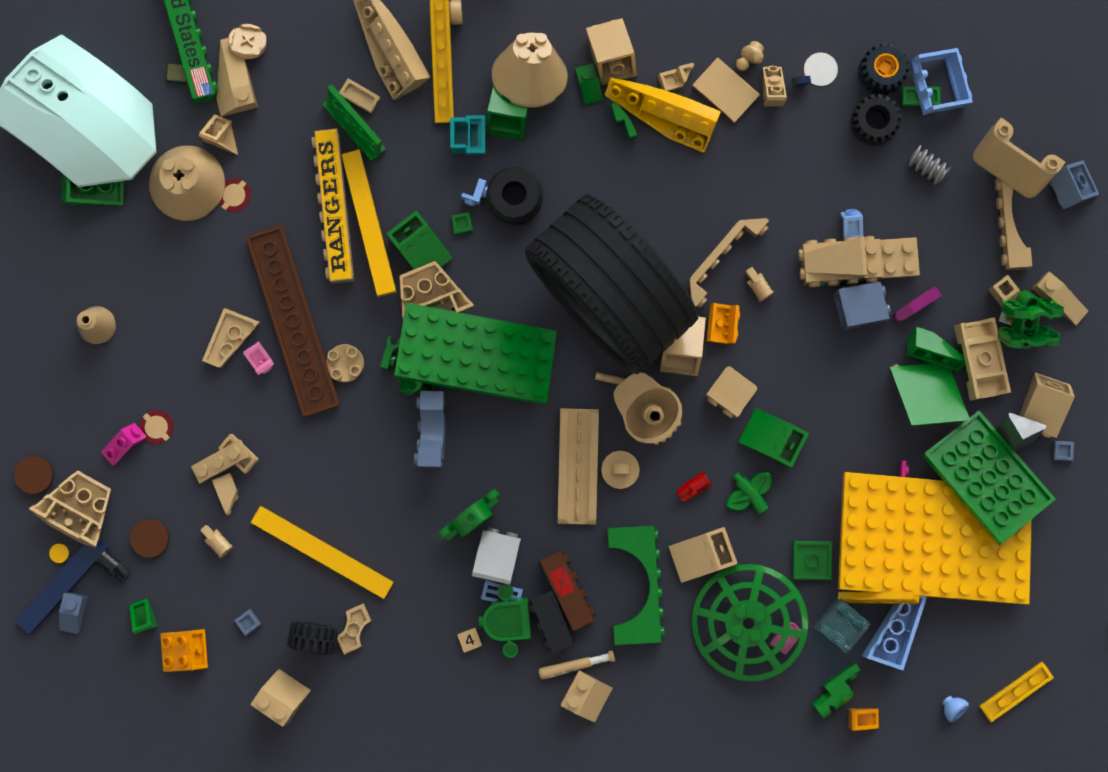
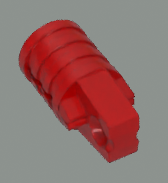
(694, 487)

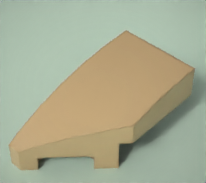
(675, 78)
(226, 491)

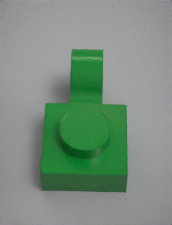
(389, 357)

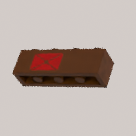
(565, 587)

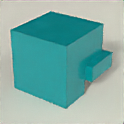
(468, 135)

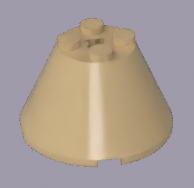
(529, 71)
(187, 183)

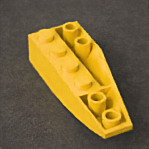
(666, 112)

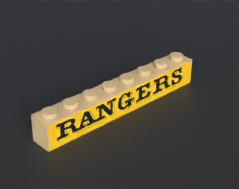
(334, 206)

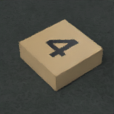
(469, 639)

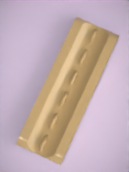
(578, 466)

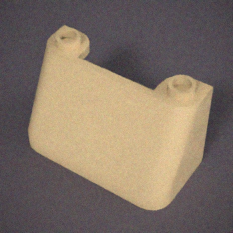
(1013, 164)

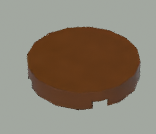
(33, 475)
(149, 538)

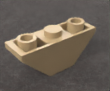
(773, 86)

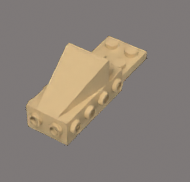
(857, 260)

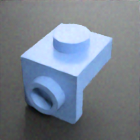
(480, 192)

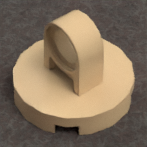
(620, 469)

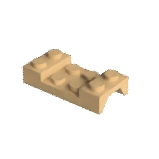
(983, 359)

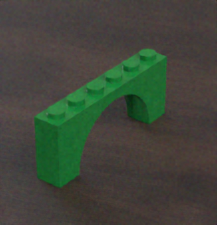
(646, 624)

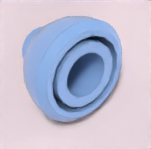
(954, 708)

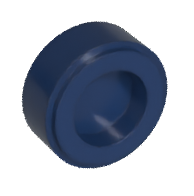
(802, 80)

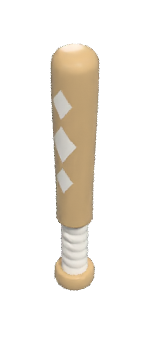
(570, 666)

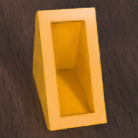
(863, 718)

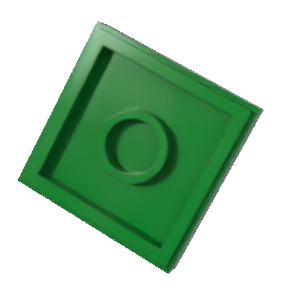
(812, 560)

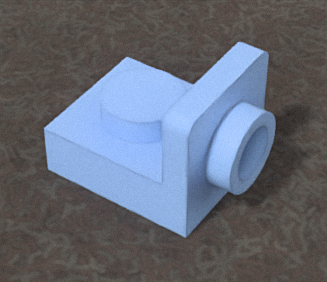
(852, 223)

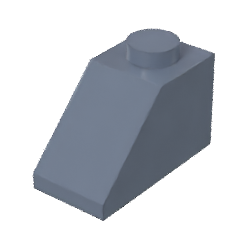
(72, 612)

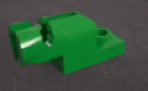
(837, 691)

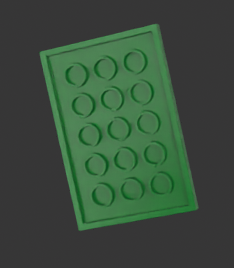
(989, 477)

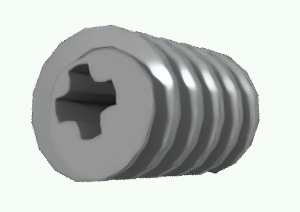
(928, 165)

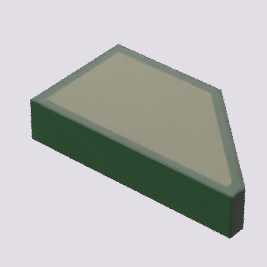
(175, 73)

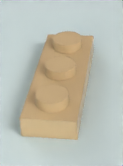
(220, 461)

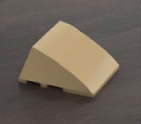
(432, 288)
(75, 508)

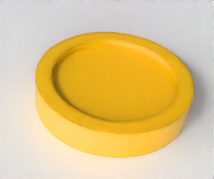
(59, 553)

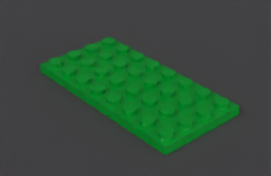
(475, 354)

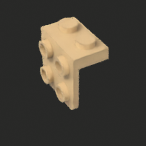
(731, 392)

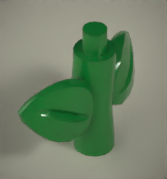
(750, 492)

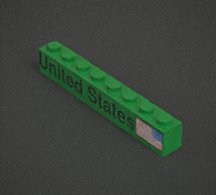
(190, 50)

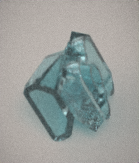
(842, 625)

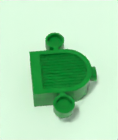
(471, 517)
(507, 620)

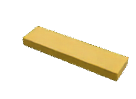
(879, 597)
(1016, 692)

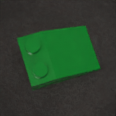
(96, 195)

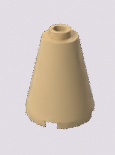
(96, 325)

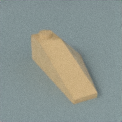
(234, 83)

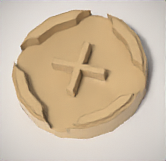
(247, 41)

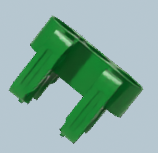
(1029, 332)

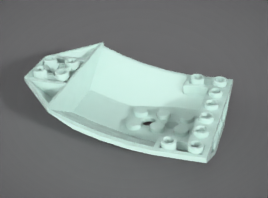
(93, 135)

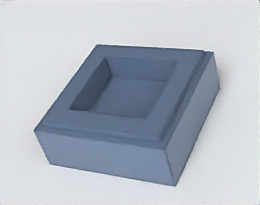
(1063, 450)
(247, 622)

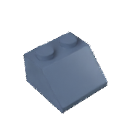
(1073, 185)

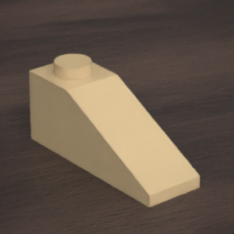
(1052, 288)

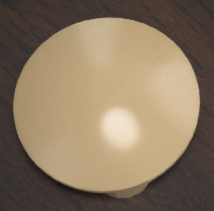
(345, 363)

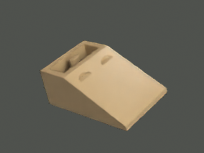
(702, 554)

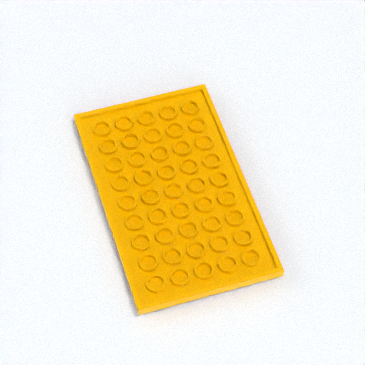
(925, 542)

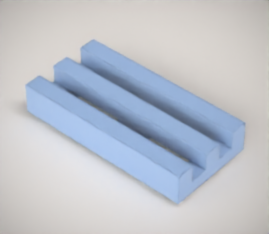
(485, 589)

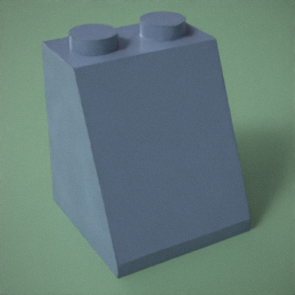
(861, 305)

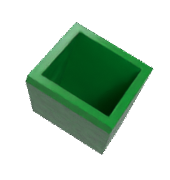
(505, 118)

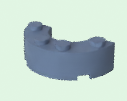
(432, 428)

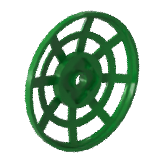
(762, 622)

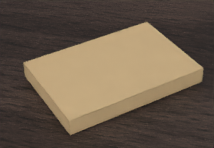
(726, 90)

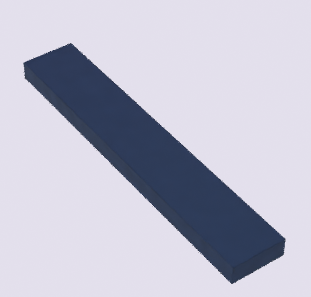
(61, 584)

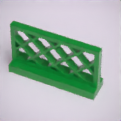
(353, 124)

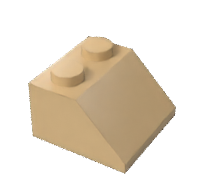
(586, 696)

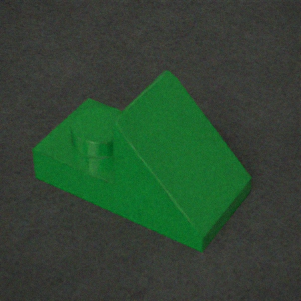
(589, 84)

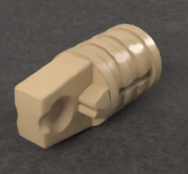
(758, 285)
(216, 541)

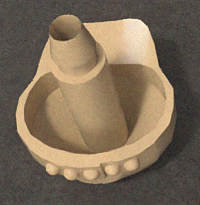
(648, 408)

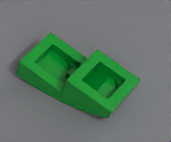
(621, 117)

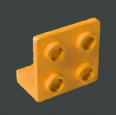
(184, 650)

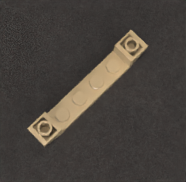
(752, 226)

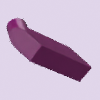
(916, 305)

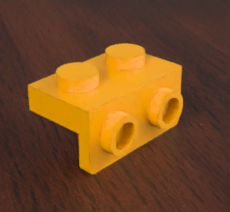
(723, 323)

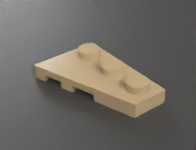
(228, 337)

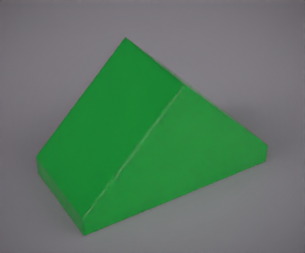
(142, 616)

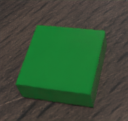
(462, 223)

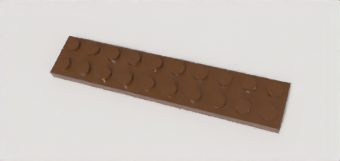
(292, 321)

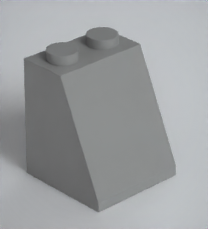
(496, 556)

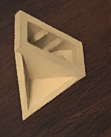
(219, 134)

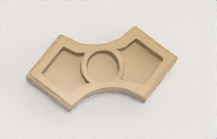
(356, 621)

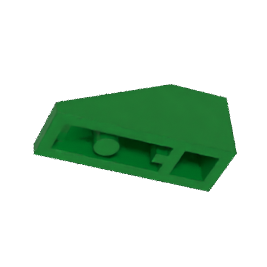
(933, 349)

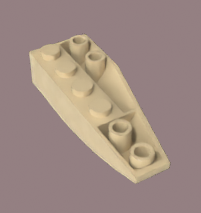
(390, 49)

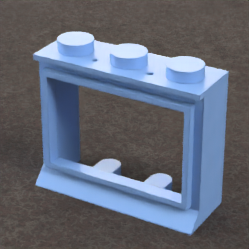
(956, 75)

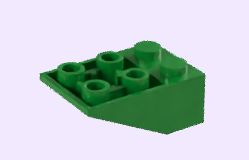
(418, 242)
(773, 438)

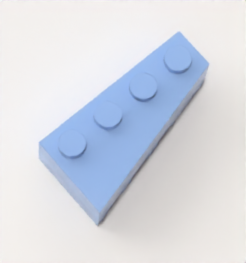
(895, 635)

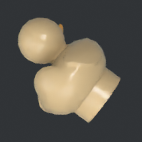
(751, 53)

